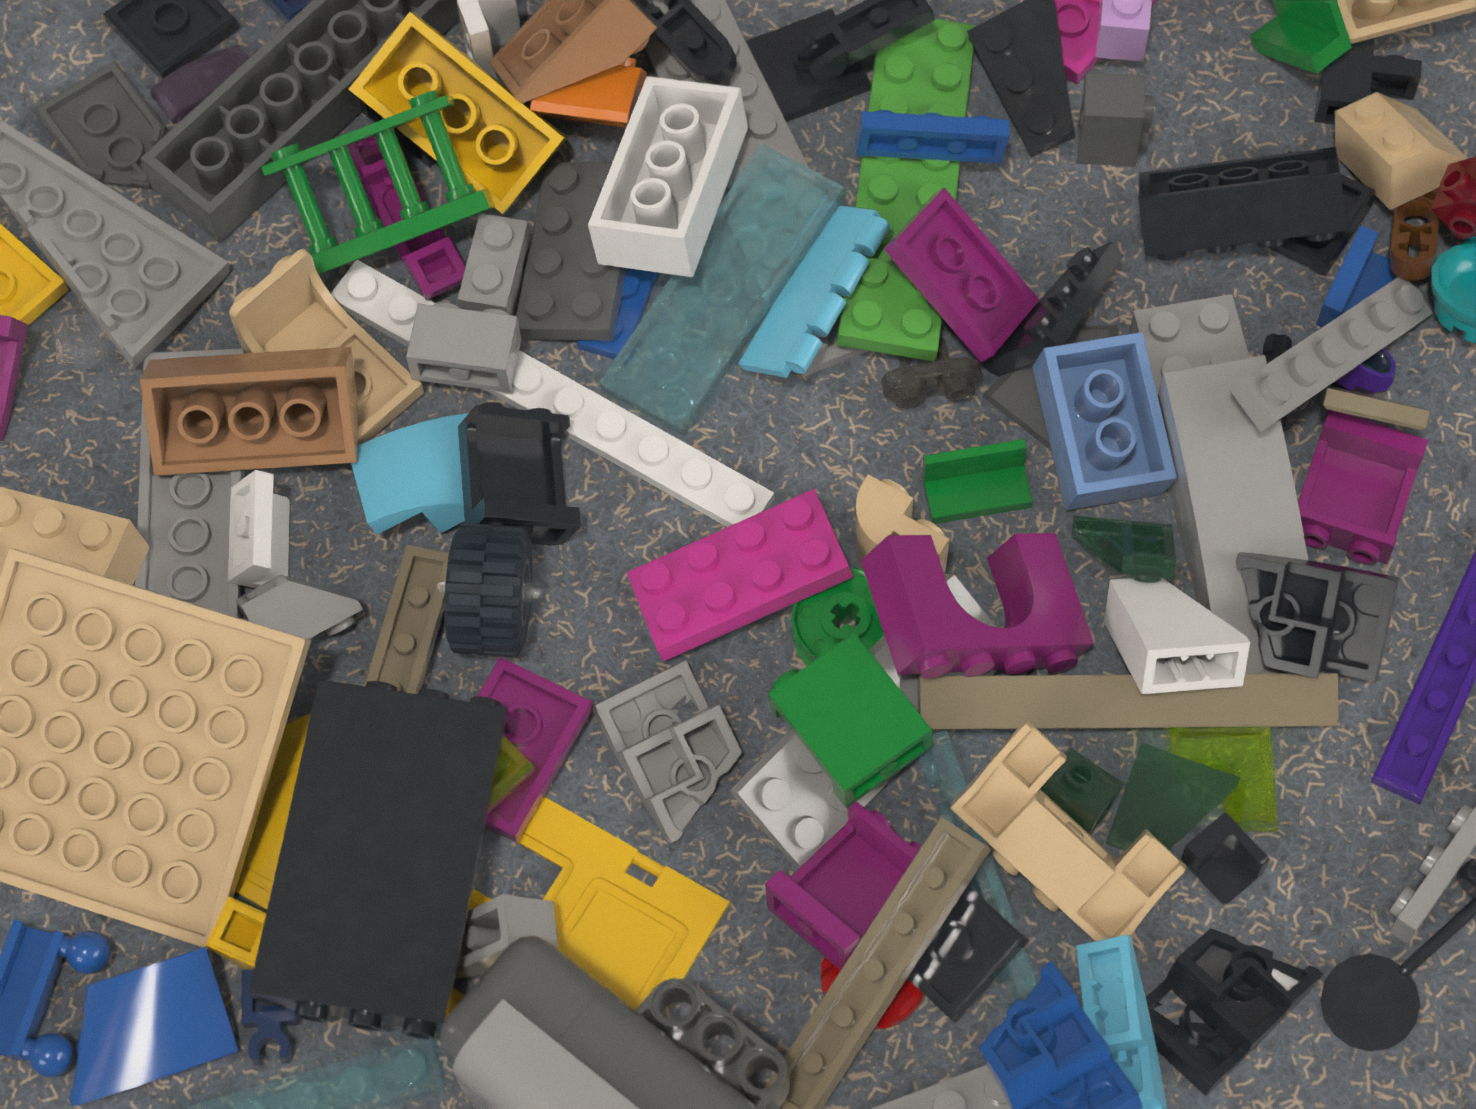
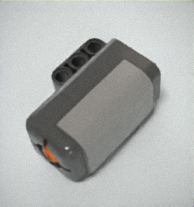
(560, 1039)

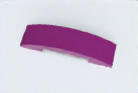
(429, 257)

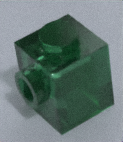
(1083, 790)

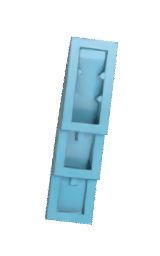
(1119, 1011)

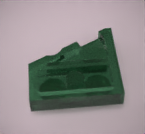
(1128, 546)
(1167, 797)

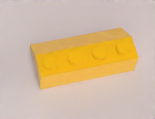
(491, 131)

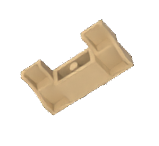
(1053, 851)

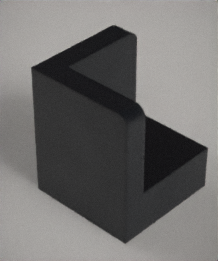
(1225, 859)

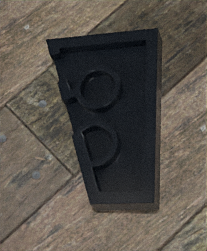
(1028, 71)
(1058, 310)

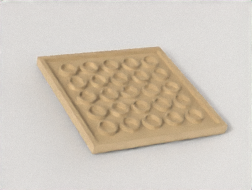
(133, 744)

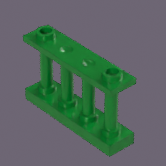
(416, 215)

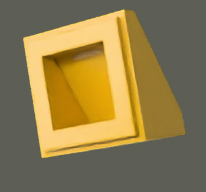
(237, 933)

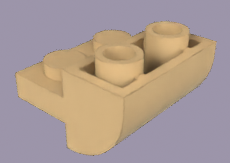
(887, 510)

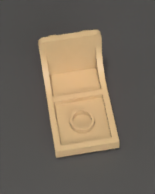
(299, 313)

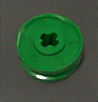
(817, 616)

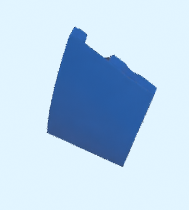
(150, 1026)
(1054, 1055)

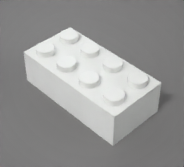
(668, 176)

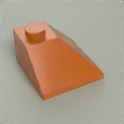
(598, 99)

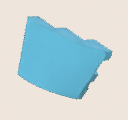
(412, 474)

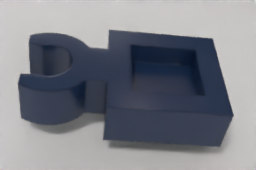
(268, 1021)

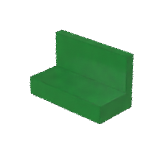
(1304, 34)
(976, 481)

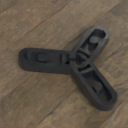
(692, 40)

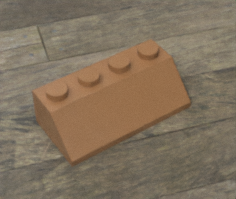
(251, 410)

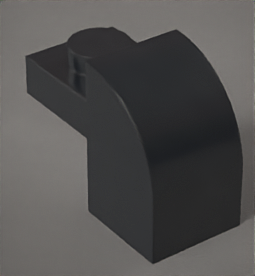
(1361, 74)

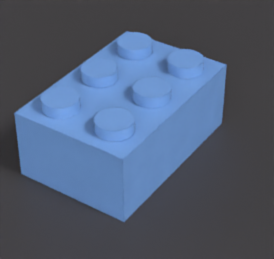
(1104, 421)

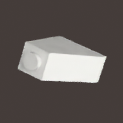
(1172, 639)

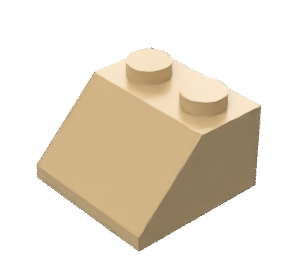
(1392, 148)

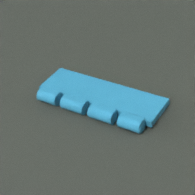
(810, 297)

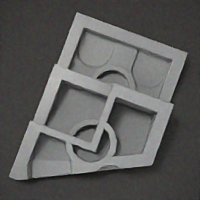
(668, 763)

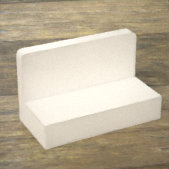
(487, 26)
(257, 531)

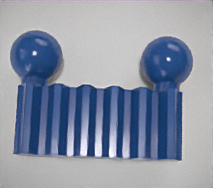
(27, 978)

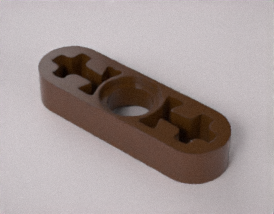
(1425, 236)

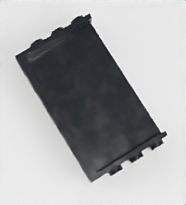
(379, 856)

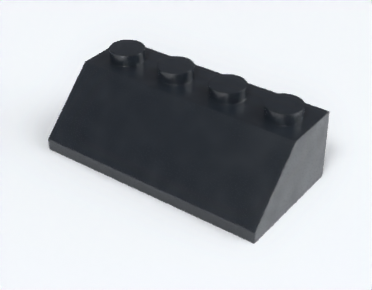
(1241, 203)

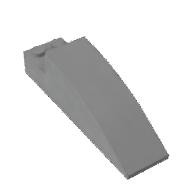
(1231, 478)

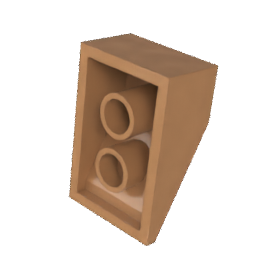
(570, 43)

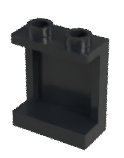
(516, 471)

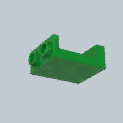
(851, 717)

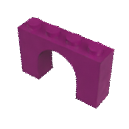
(936, 636)

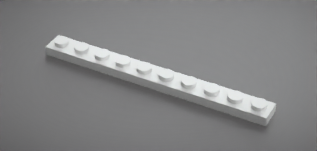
(593, 419)

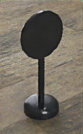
(1374, 999)

